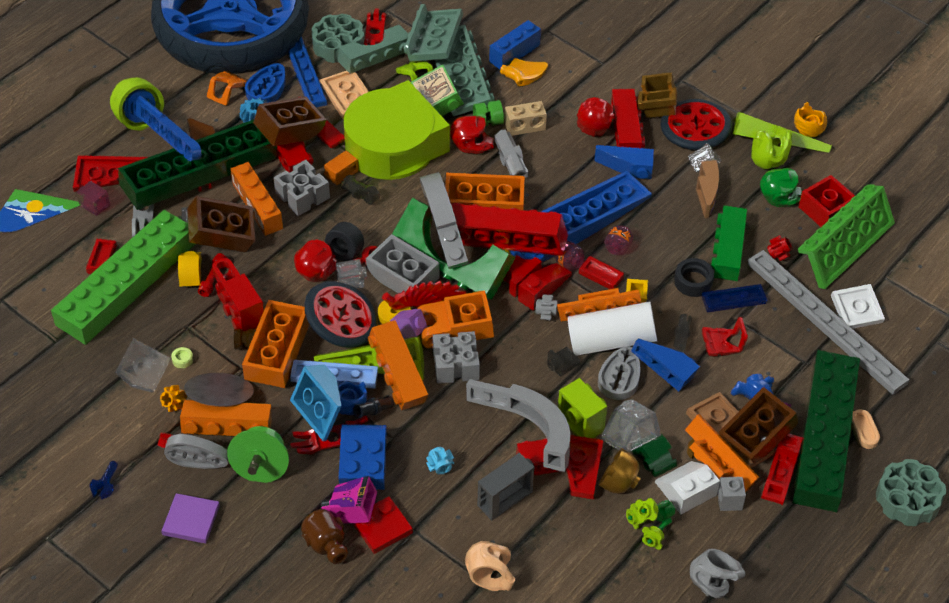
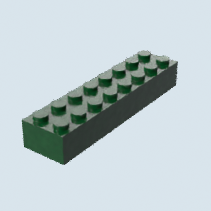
(172, 174)
(826, 431)

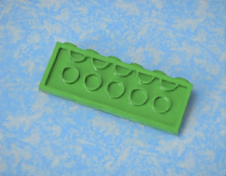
(848, 234)

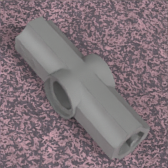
(510, 154)

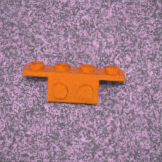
(598, 301)
(717, 454)

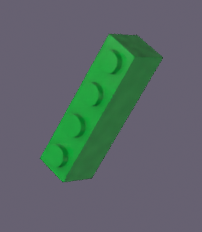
(730, 243)

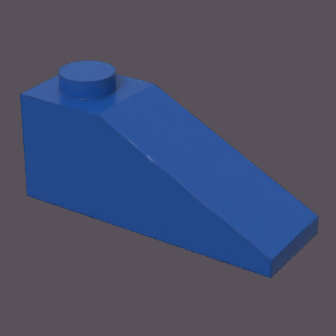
(634, 160)
(668, 363)

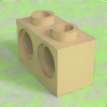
(525, 118)

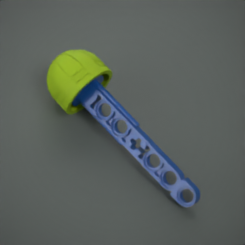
(141, 106)

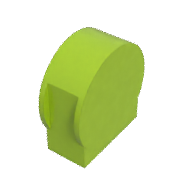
(394, 132)

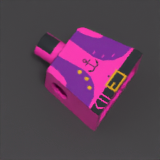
(352, 500)

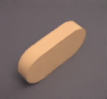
(865, 429)

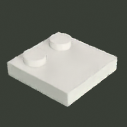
(858, 306)

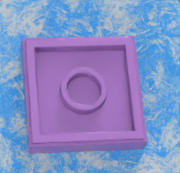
(190, 518)

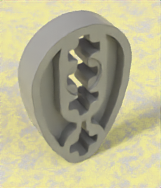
(610, 370)
(195, 452)

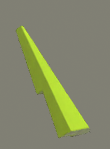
(750, 126)
(367, 356)

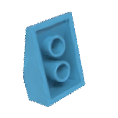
(317, 398)

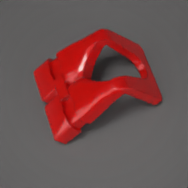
(716, 339)

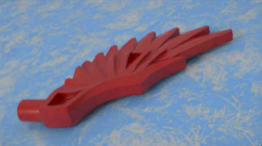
(422, 295)

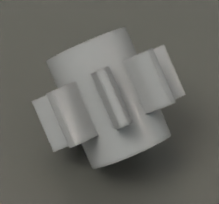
(546, 307)

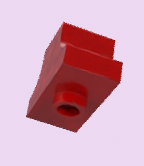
(519, 271)

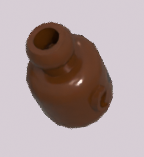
(325, 535)

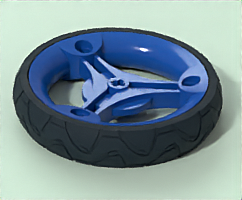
(274, 39)

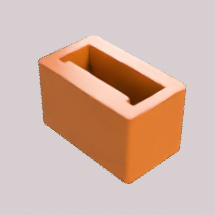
(340, 167)

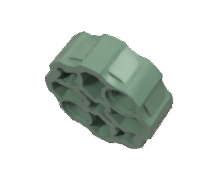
(334, 32)
(906, 486)

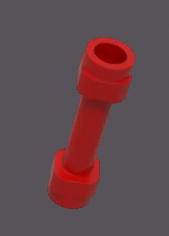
(206, 286)

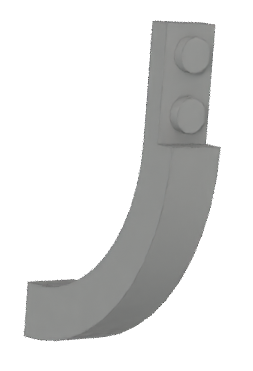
(444, 219)
(533, 407)

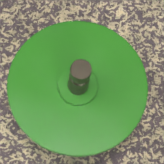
(258, 454)

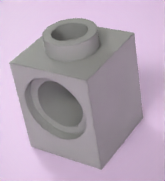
(731, 493)

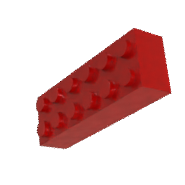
(511, 229)

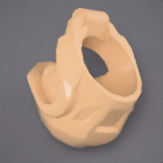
(484, 559)

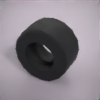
(351, 235)

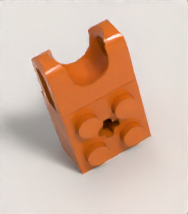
(456, 315)

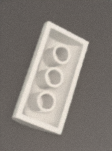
(611, 328)

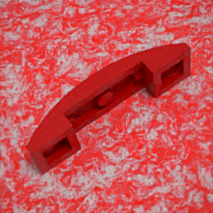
(782, 469)

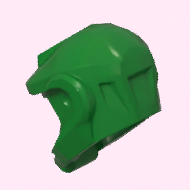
(778, 184)

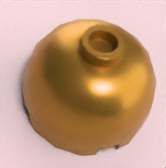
(621, 473)

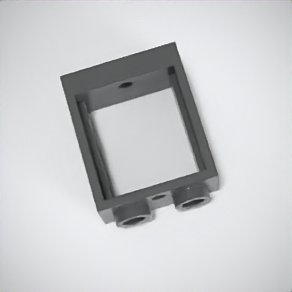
(505, 486)

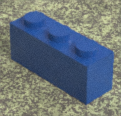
(515, 44)

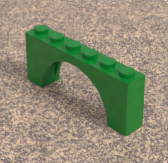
(480, 275)

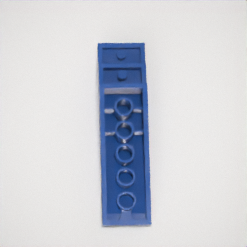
(595, 209)

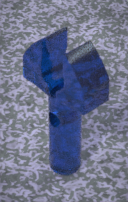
(104, 481)

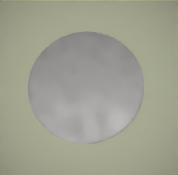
(218, 389)

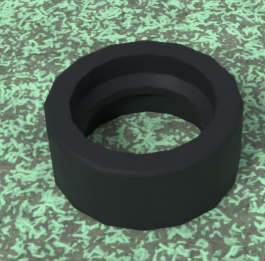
(694, 265)

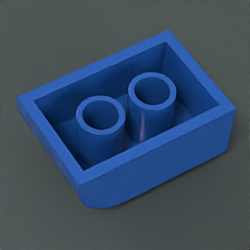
(363, 453)

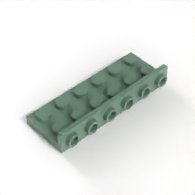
(466, 73)

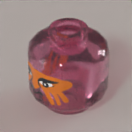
(618, 239)
(572, 258)

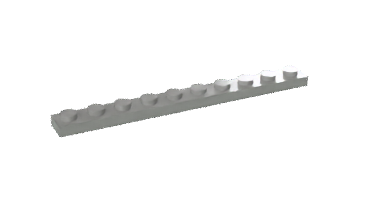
(828, 322)

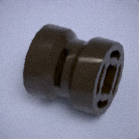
(243, 338)

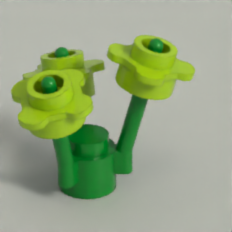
(651, 510)

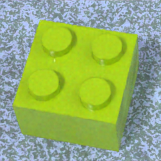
(582, 409)

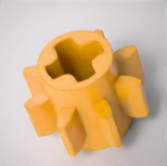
(173, 398)

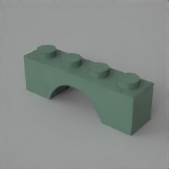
(358, 56)

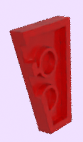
(583, 465)

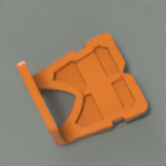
(233, 82)

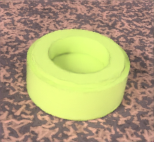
(182, 357)

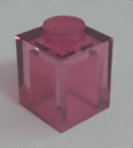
(93, 198)

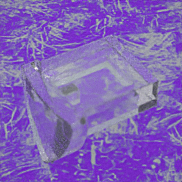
(705, 153)

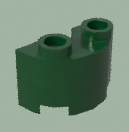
(656, 456)

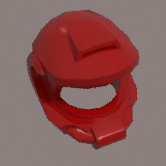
(594, 116)
(464, 132)
(315, 261)

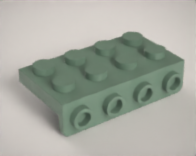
(432, 34)

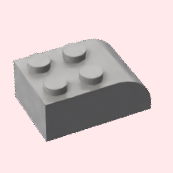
(401, 265)

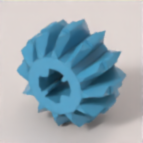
(249, 109)

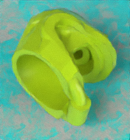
(766, 151)

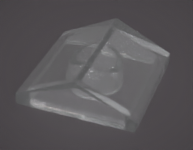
(142, 366)

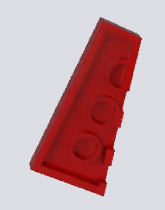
(100, 170)

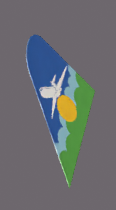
(28, 208)

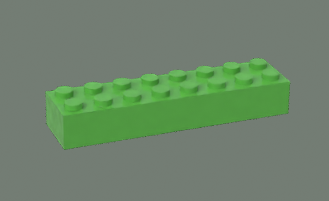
(122, 277)

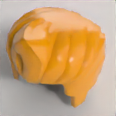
(810, 121)

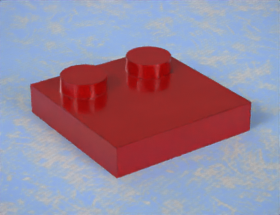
(385, 526)

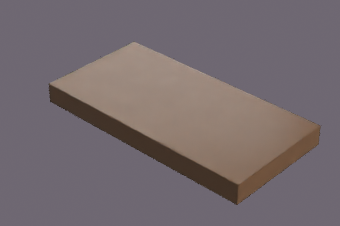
(718, 413)

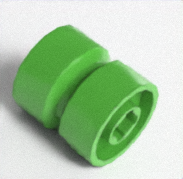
(494, 111)

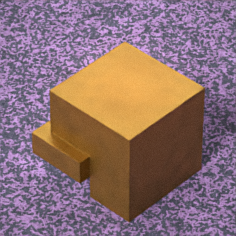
(658, 95)

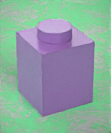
(410, 322)

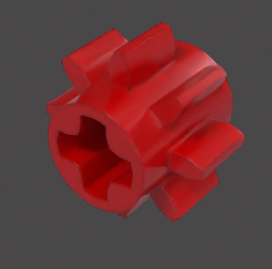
(780, 248)

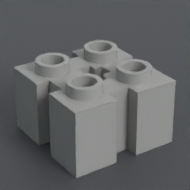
(301, 187)
(455, 357)

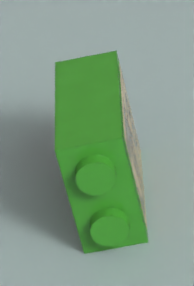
(439, 90)

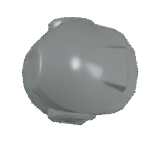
(712, 570)

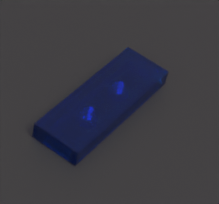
(734, 298)

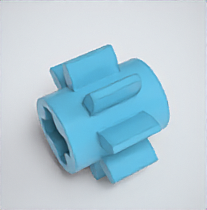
(440, 460)

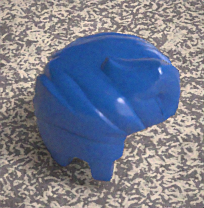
(351, 395)

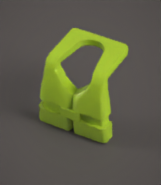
(409, 69)

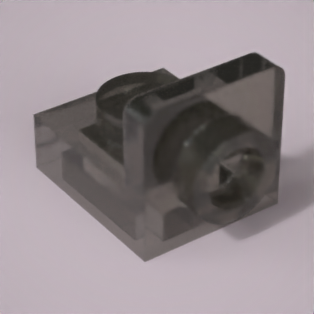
(562, 361)

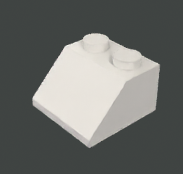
(689, 486)

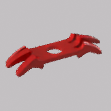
(370, 38)
(305, 447)

